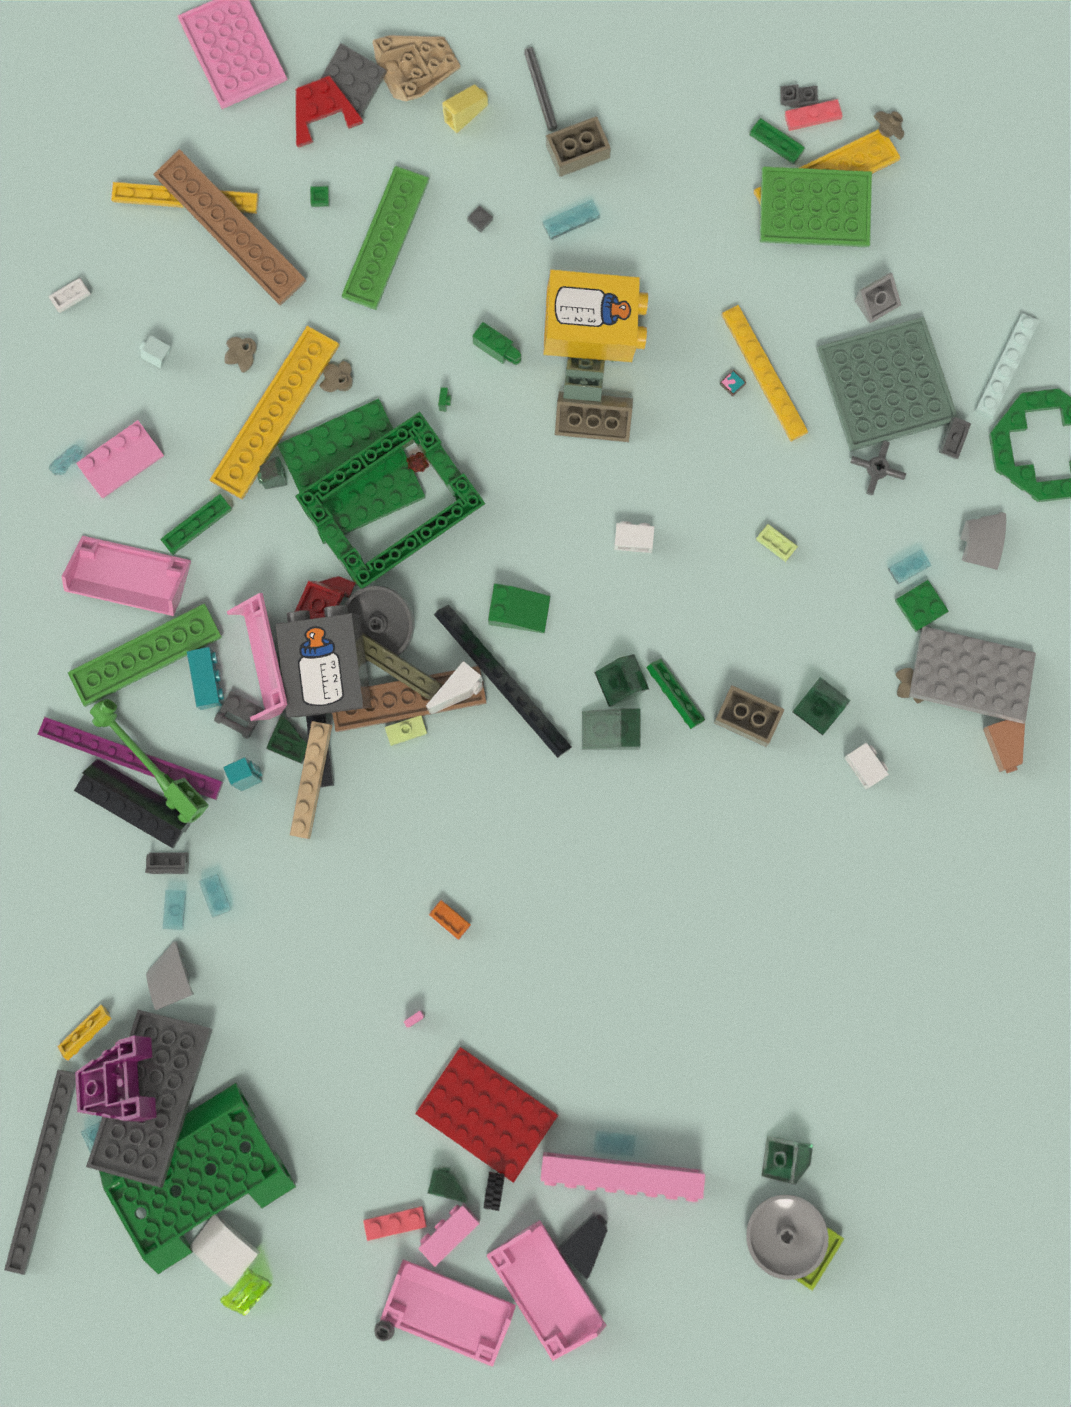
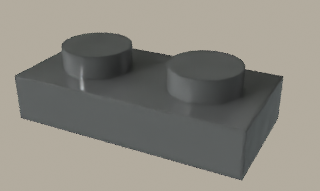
(955, 438)

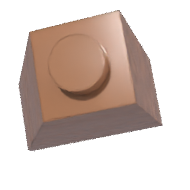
(1006, 744)

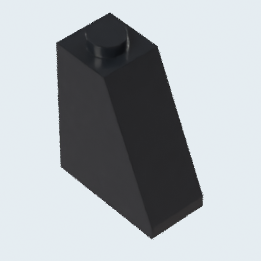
(585, 1244)

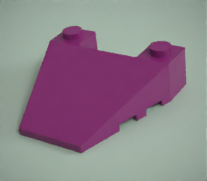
(111, 1085)

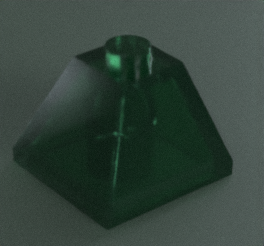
(786, 1159)

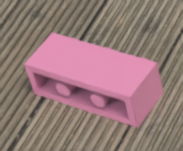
(448, 1234)

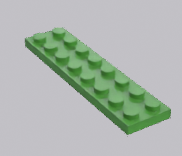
(385, 238)
(144, 655)

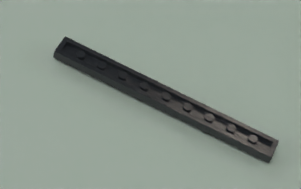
(503, 681)

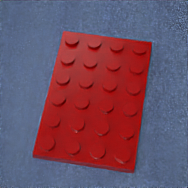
(486, 1114)

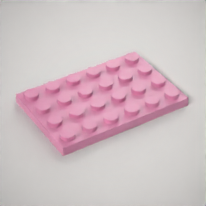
(232, 49)

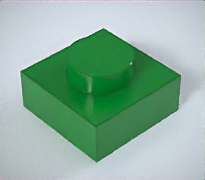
(319, 196)
(444, 399)

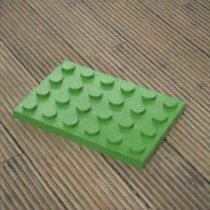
(815, 206)

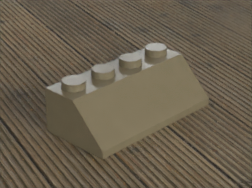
(594, 419)

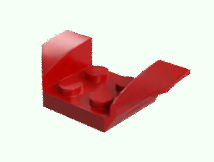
(324, 594)

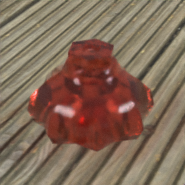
(417, 462)

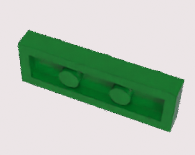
(777, 141)

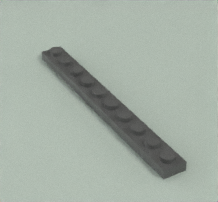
(41, 1172)

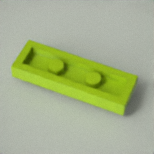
(813, 1278)

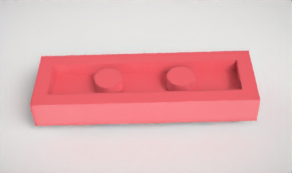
(813, 115)
(394, 1223)

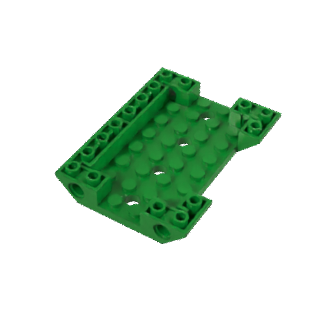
(207, 1136)

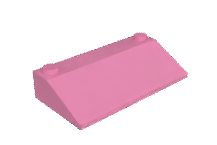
(126, 575)
(264, 656)
(546, 1291)
(448, 1312)

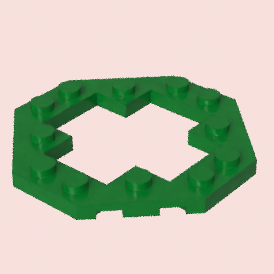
(1014, 421)

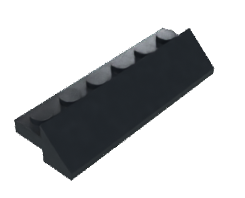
(131, 802)

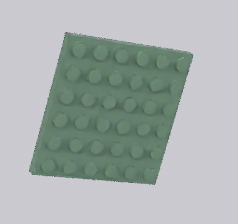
(887, 384)

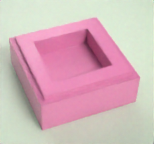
(414, 1019)

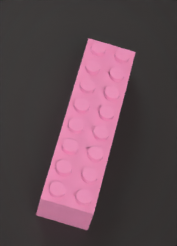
(622, 1175)

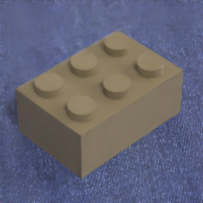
(578, 146)
(749, 716)

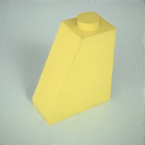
(464, 107)

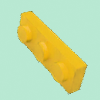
(84, 1032)

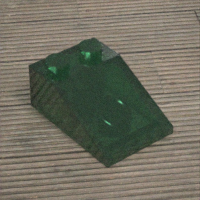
(611, 729)

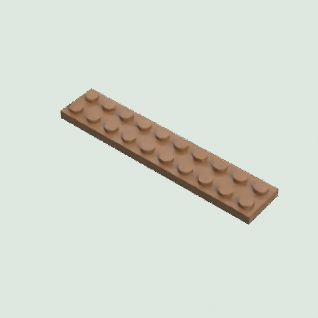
(229, 227)

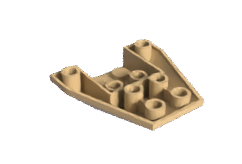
(414, 63)

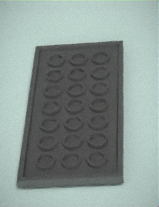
(146, 1148)

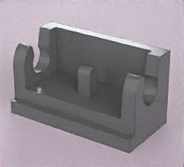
(167, 863)

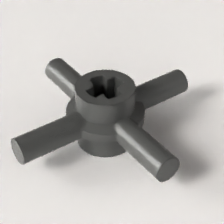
(884, 468)

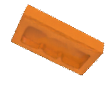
(449, 919)

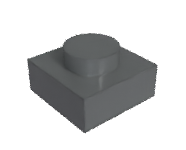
(480, 219)

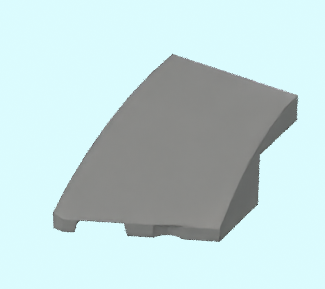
(984, 540)
(168, 978)

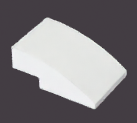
(224, 1250)

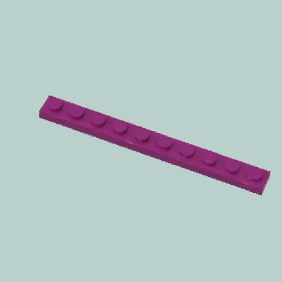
(124, 756)

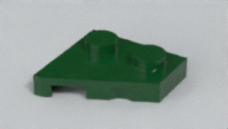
(287, 741)

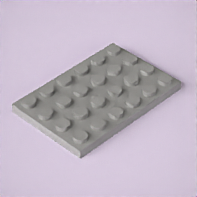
(972, 674)

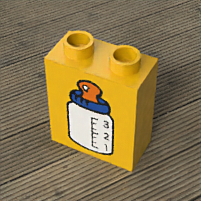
(594, 316)

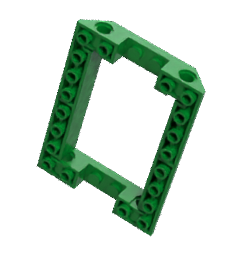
(412, 430)

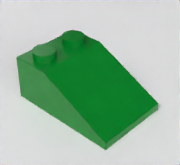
(518, 608)

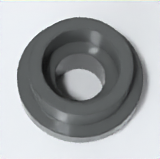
(380, 1333)

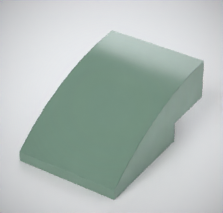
(584, 379)

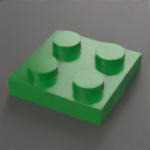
(921, 605)

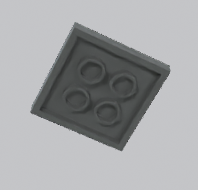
(355, 77)

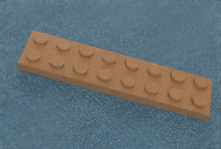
(398, 702)

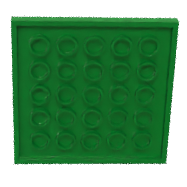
(336, 441)

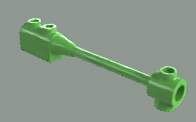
(179, 792)

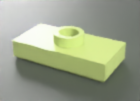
(776, 542)
(406, 730)

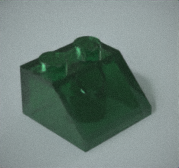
(621, 680)
(821, 706)

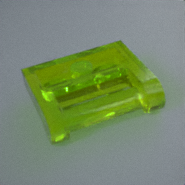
(249, 1295)

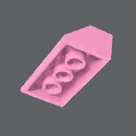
(120, 459)

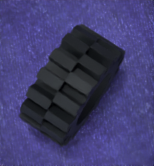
(494, 1191)

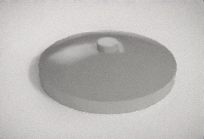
(787, 1237)

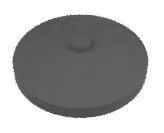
(384, 616)

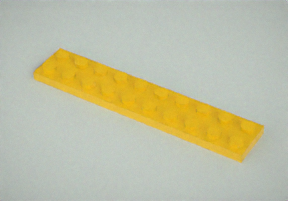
(274, 412)

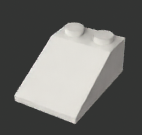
(458, 687)

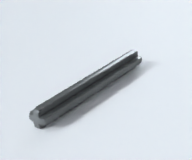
(540, 89)

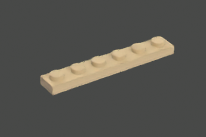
(311, 780)

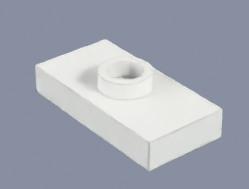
(69, 295)

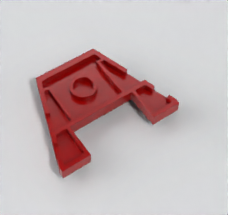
(317, 102)

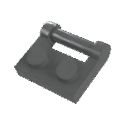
(241, 708)

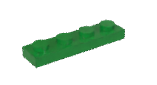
(196, 524)
(675, 693)

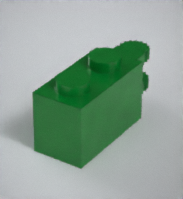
(496, 344)

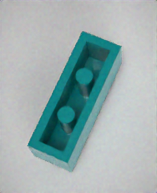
(205, 678)
(243, 774)

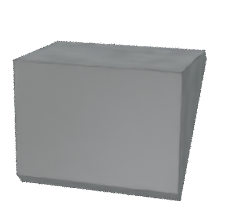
(878, 298)

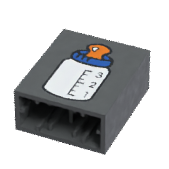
(323, 662)

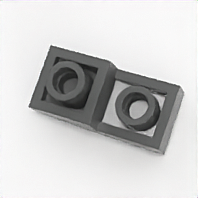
(798, 97)

